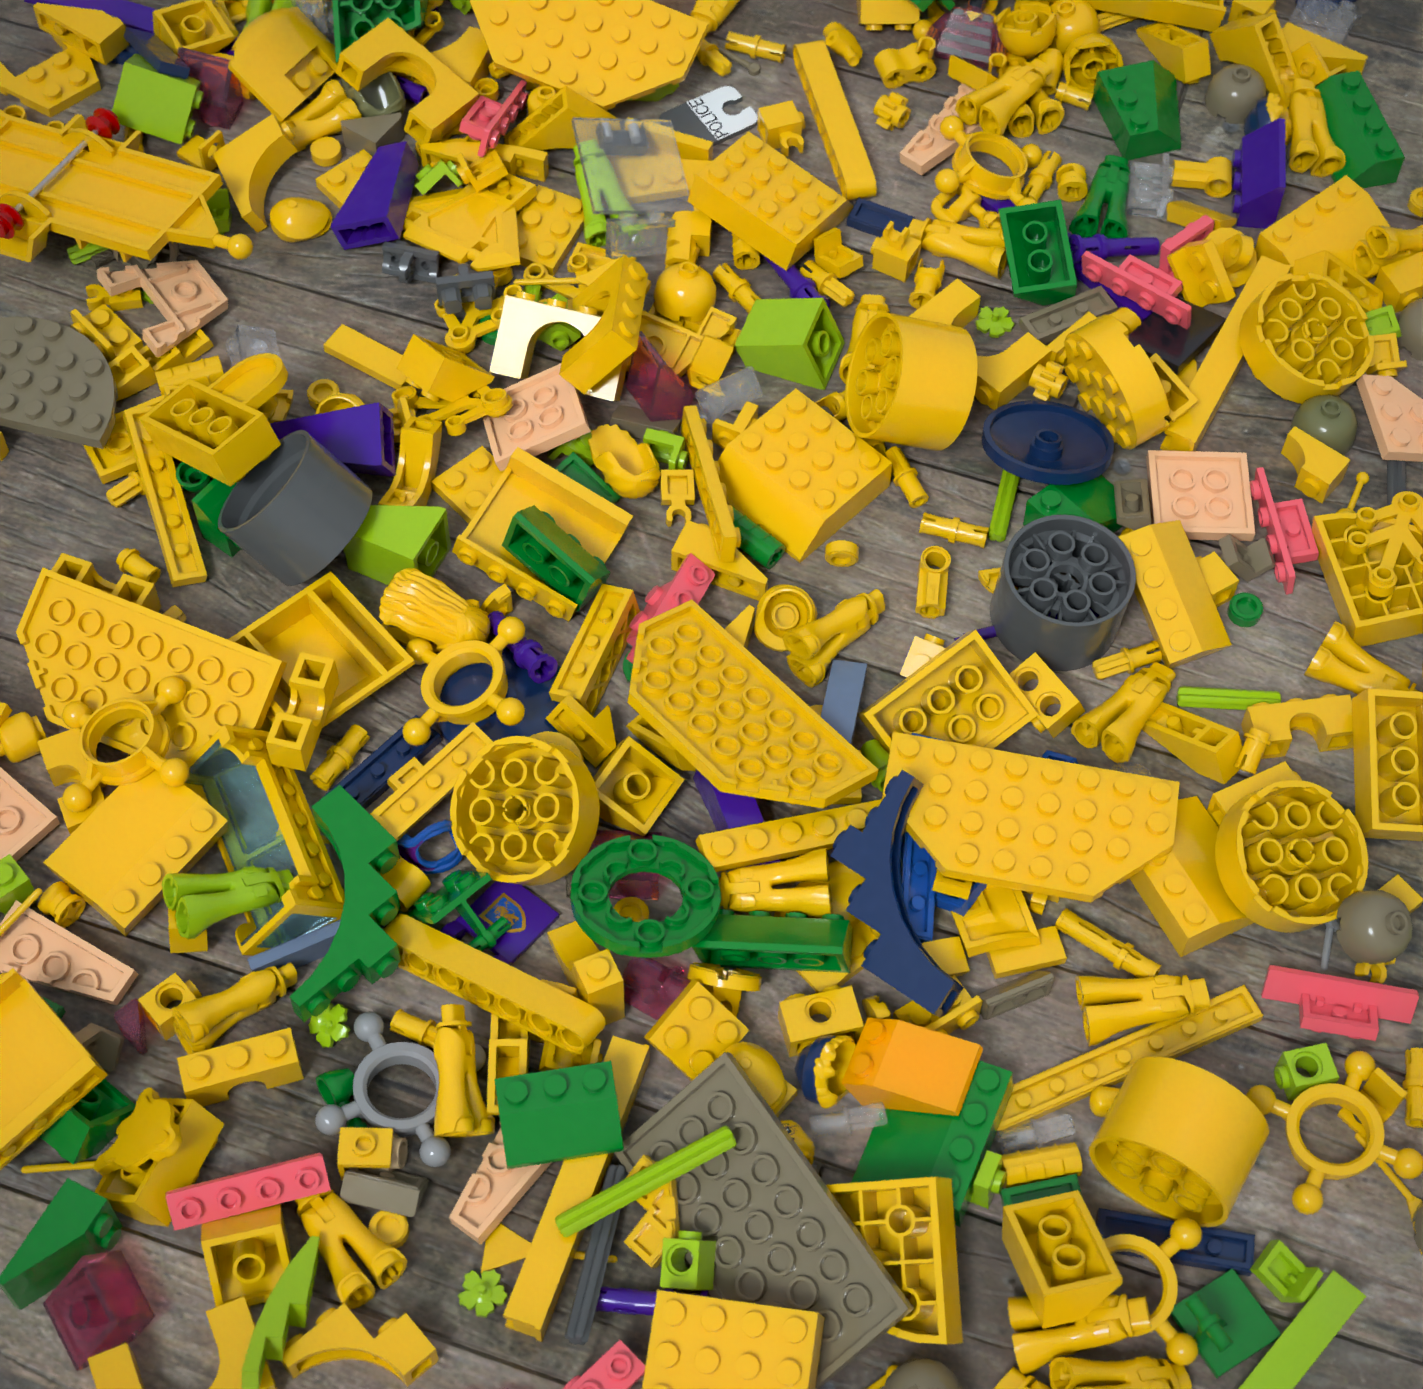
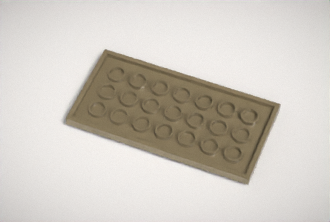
(771, 1216)

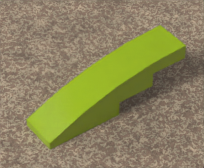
(285, 1307)
(1306, 1335)

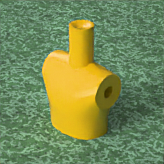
(843, 43)

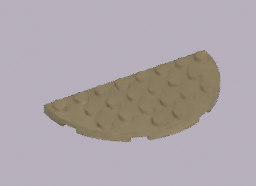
(55, 382)

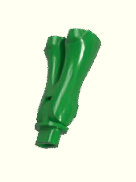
(1111, 187)

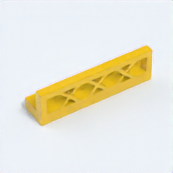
(596, 648)
(430, 783)

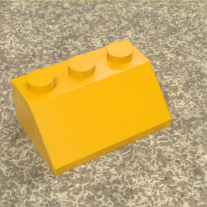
(144, 1194)
(1059, 1257)

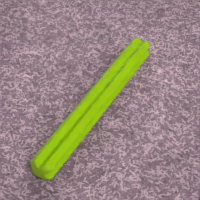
(645, 1181)

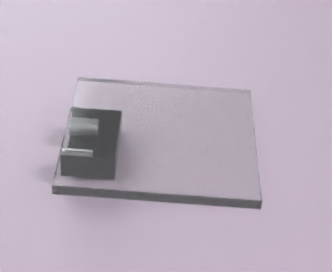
(631, 165)

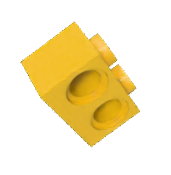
(1048, 692)

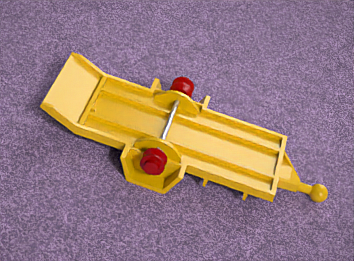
(100, 192)

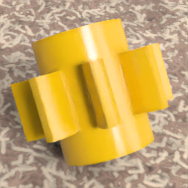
(892, 111)
(1048, 381)

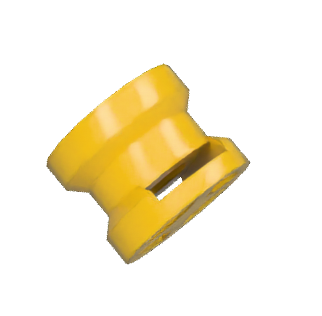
(1071, 182)
(61, 904)

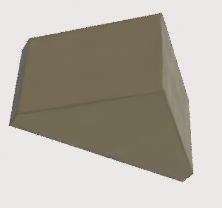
(372, 132)

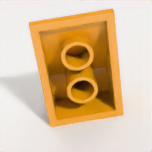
(911, 1068)

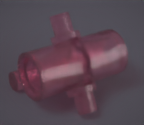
(656, 985)

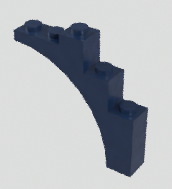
(879, 902)

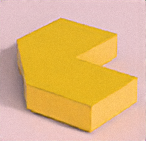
(659, 1220)

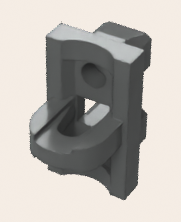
(398, 260)
(452, 297)

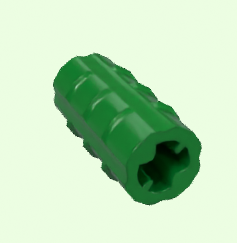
(758, 542)

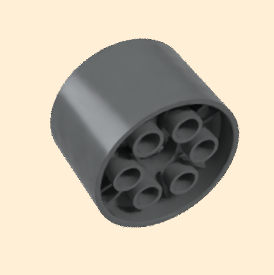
(296, 509)
(1080, 550)

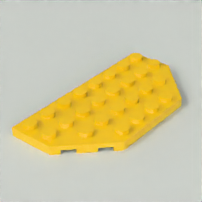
(591, 46)
(110, 649)
(737, 715)
(1032, 817)

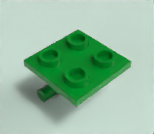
(453, 895)
(1225, 1323)

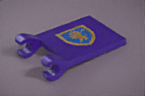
(521, 908)

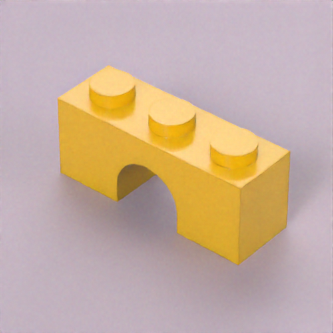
(128, 587)
(1324, 718)
(298, 730)
(66, 765)
(262, 1058)

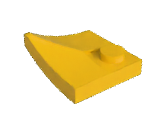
(996, 922)

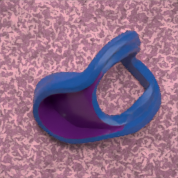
(409, 849)

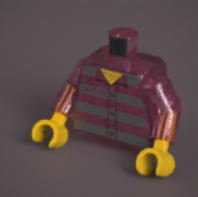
(966, 35)

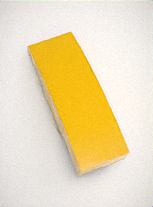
(507, 1056)

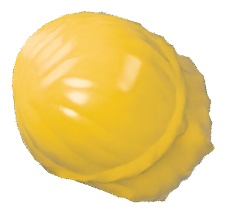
(625, 464)

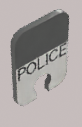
(706, 119)

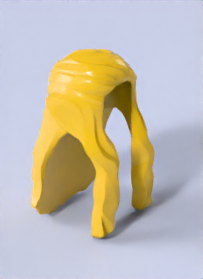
(431, 611)

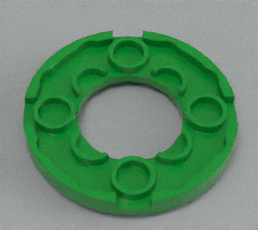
(649, 937)

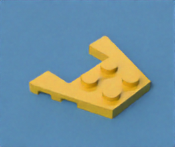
(53, 83)
(678, 343)

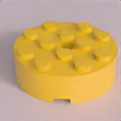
(1306, 337)
(1116, 381)
(519, 843)
(1290, 856)

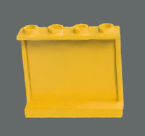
(572, 506)
(40, 1066)

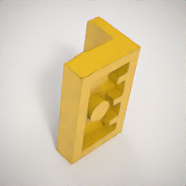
(1202, 273)
(105, 331)
(961, 1015)

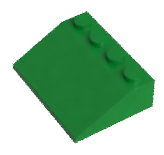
(938, 1143)

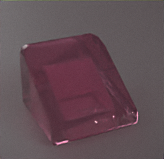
(132, 1025)

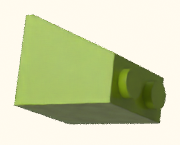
(156, 101)
(791, 340)
(399, 539)

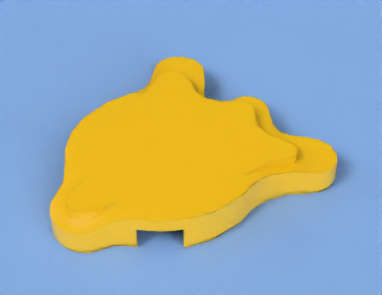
(142, 1136)

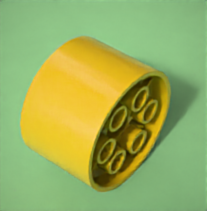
(910, 381)
(1179, 1141)

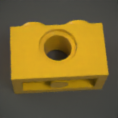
(834, 1002)

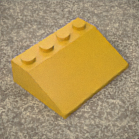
(1326, 222)
(955, 698)
(131, 845)
(1186, 887)

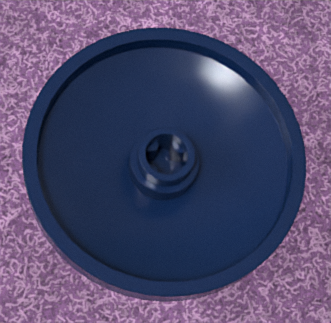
(1047, 442)
(472, 682)

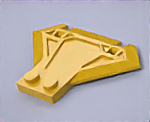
(471, 223)

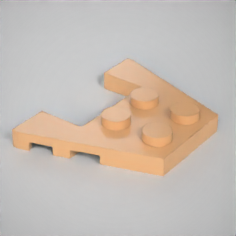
(179, 291)

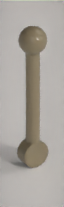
(753, 68)

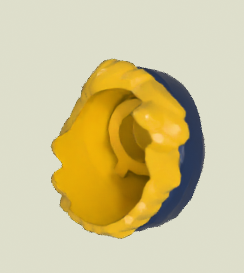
(1266, 111)
(822, 1068)

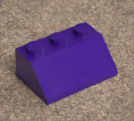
(1259, 176)

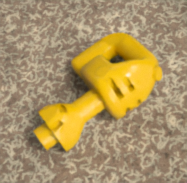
(964, 207)

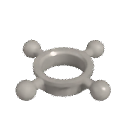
(369, 1028)

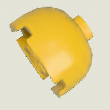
(1073, 20)
(1027, 29)
(1088, 56)
(684, 292)

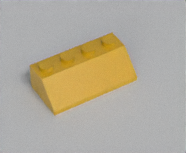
(1174, 594)

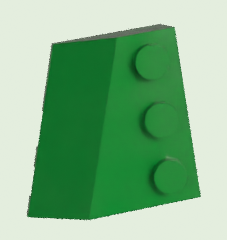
(357, 17)
(1139, 108)

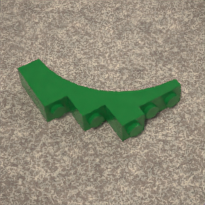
(370, 901)

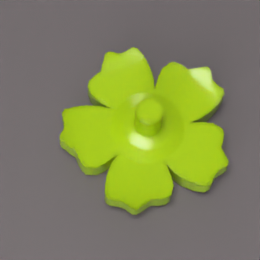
(994, 322)
(330, 1025)
(482, 1292)

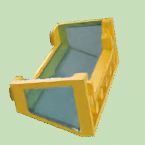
(257, 799)

